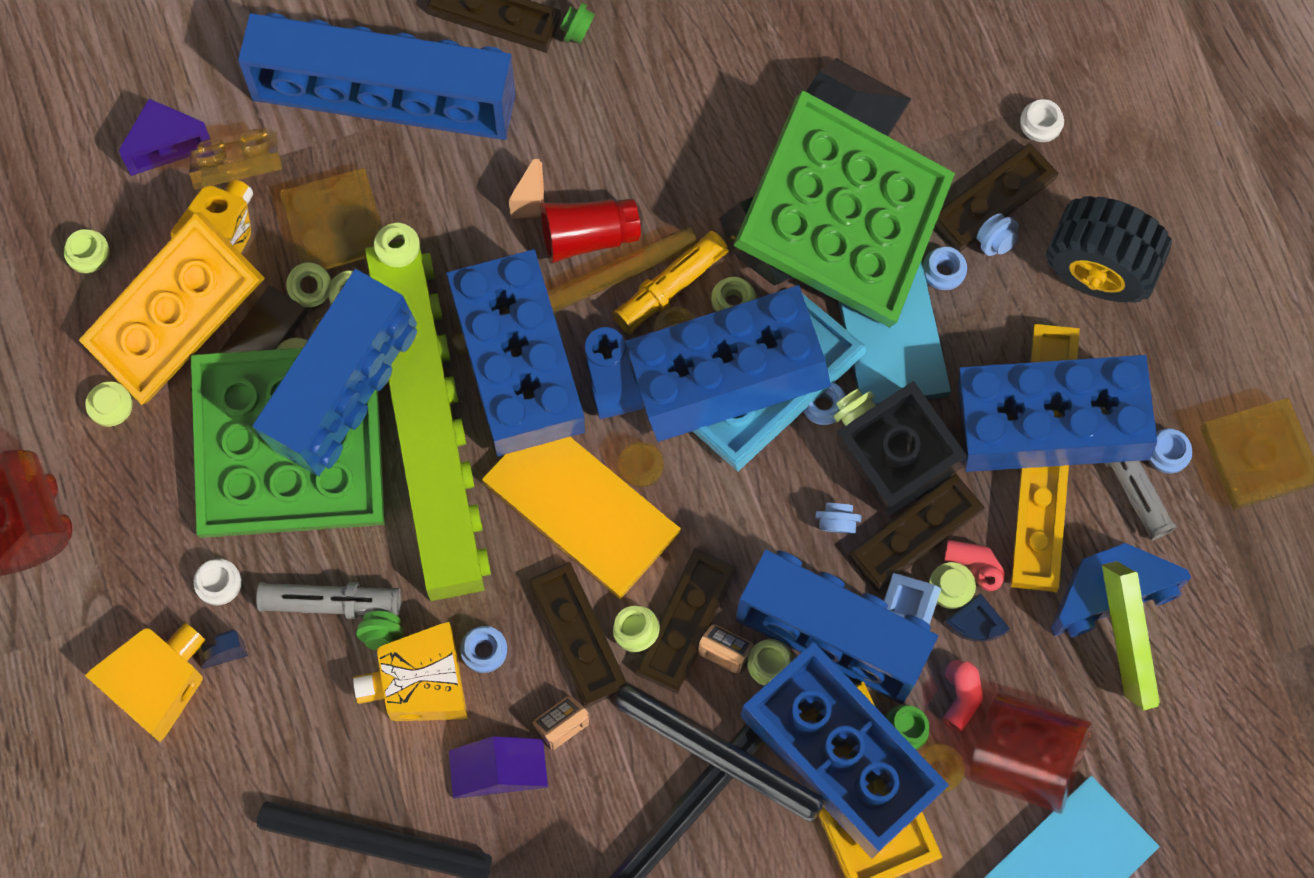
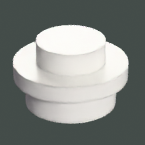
(1042, 120)
(217, 582)

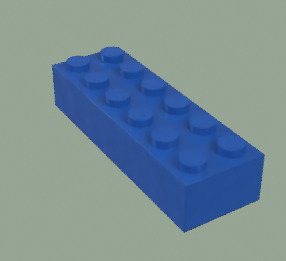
(378, 75)

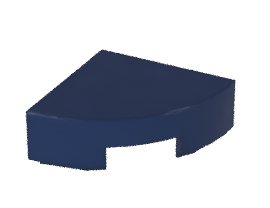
(977, 621)
(228, 647)

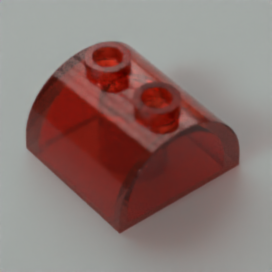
(29, 516)
(1029, 751)

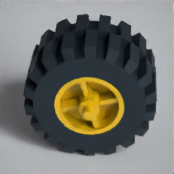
(1109, 249)

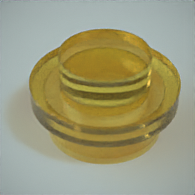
(641, 464)

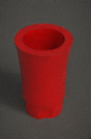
(588, 226)

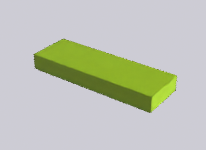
(1131, 635)

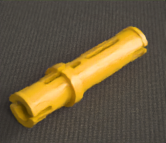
(656, 293)

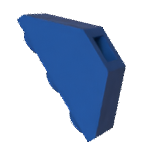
(1086, 592)

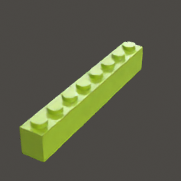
(431, 440)

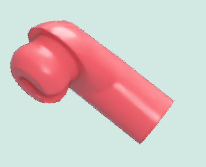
(979, 560)
(968, 692)

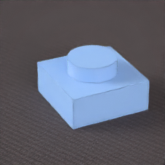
(911, 597)

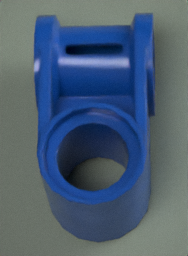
(612, 379)

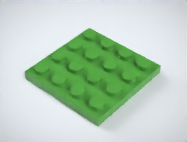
(845, 209)
(248, 485)

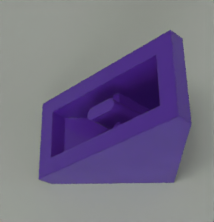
(160, 138)
(498, 766)

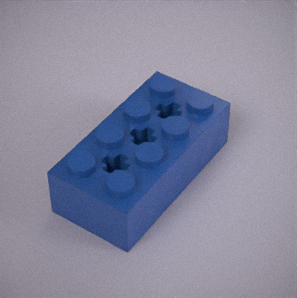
(530, 326)
(728, 363)
(337, 373)
(1069, 387)
(849, 628)
(843, 718)

